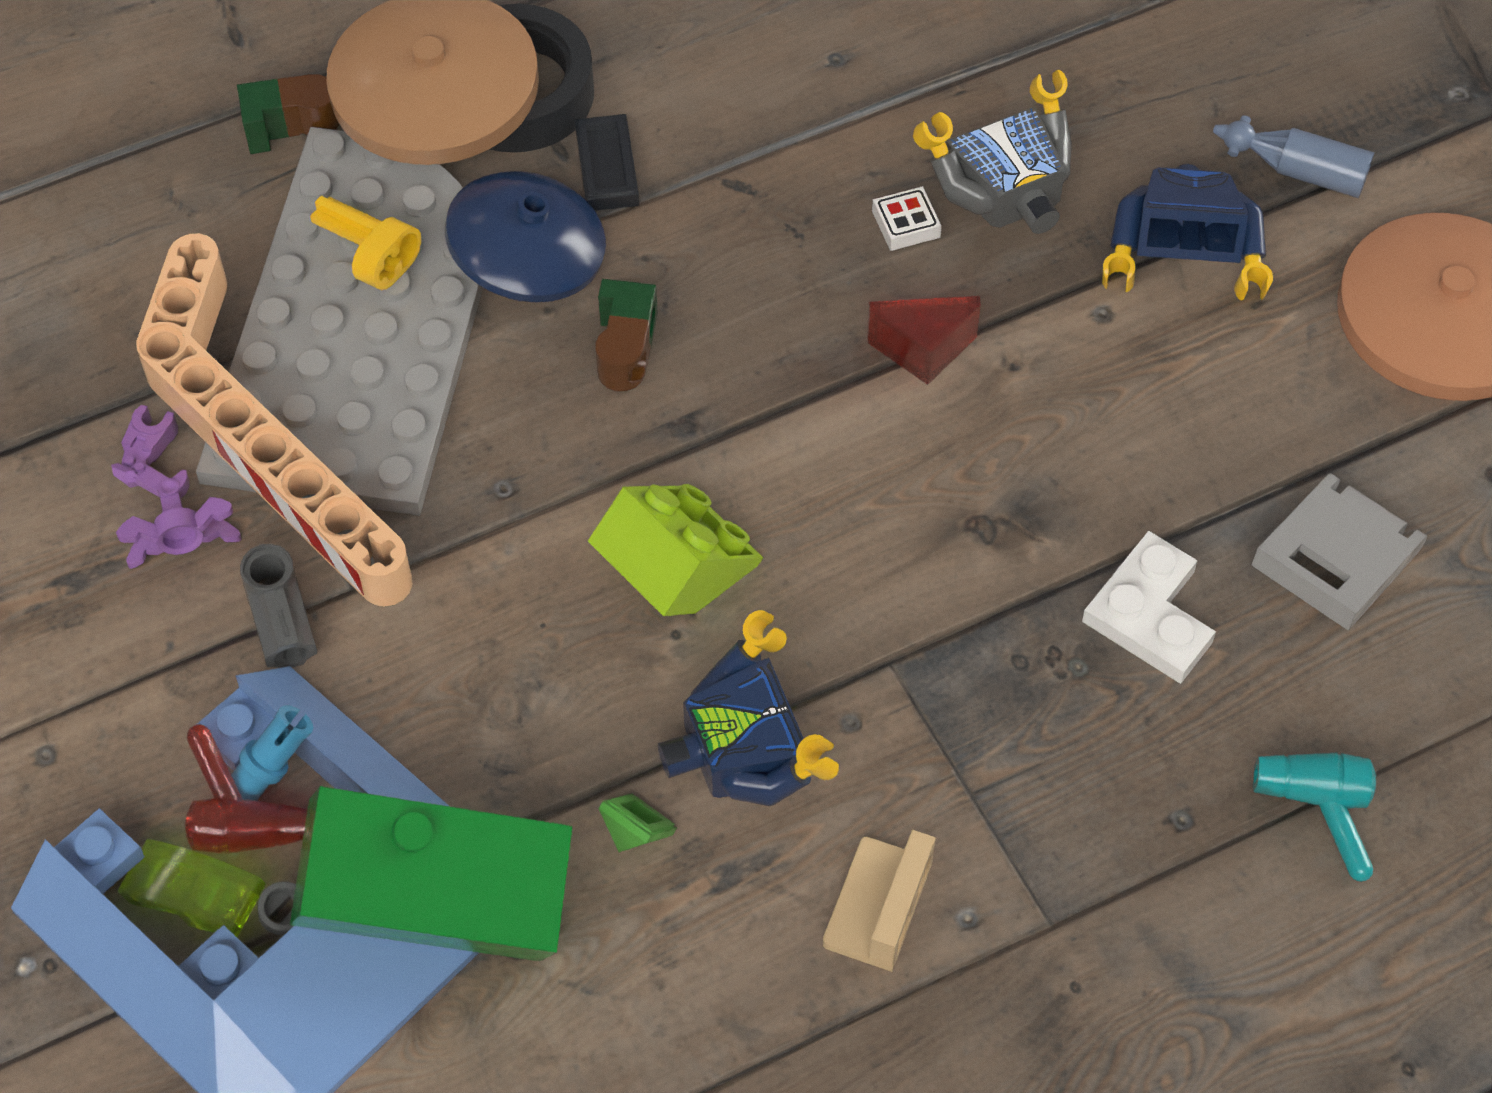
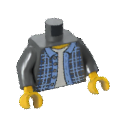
(1009, 166)

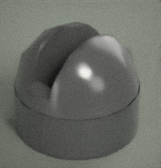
(271, 902)

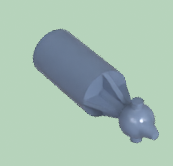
(1302, 155)

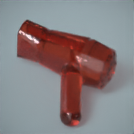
(229, 821)

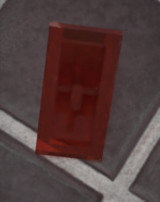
(923, 332)

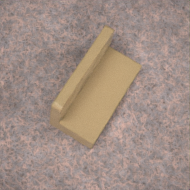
(879, 899)

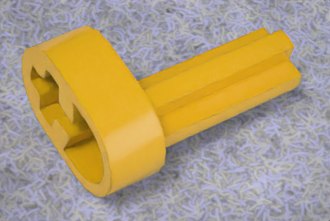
(384, 246)

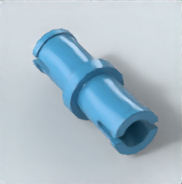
(267, 758)

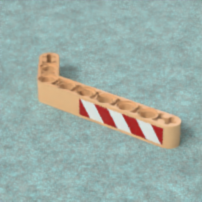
(213, 402)

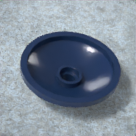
(525, 236)

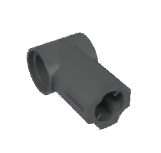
(277, 607)

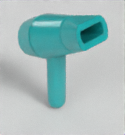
(1333, 784)

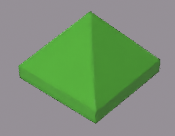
(634, 822)

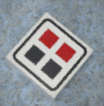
(906, 218)

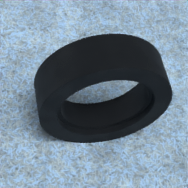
(554, 115)

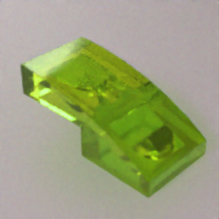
(193, 886)

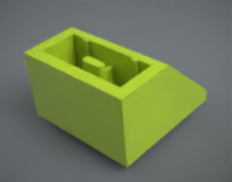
(673, 546)

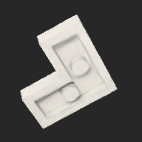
(1138, 610)

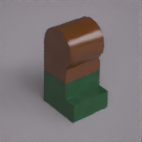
(284, 109)
(625, 345)

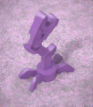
(176, 528)

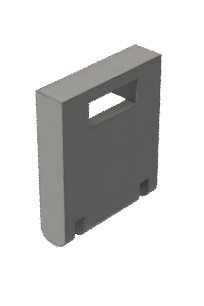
(1346, 537)

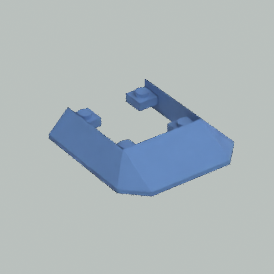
(224, 1016)

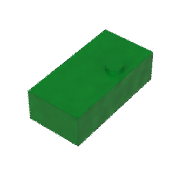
(431, 874)

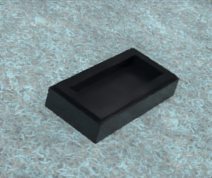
(607, 162)

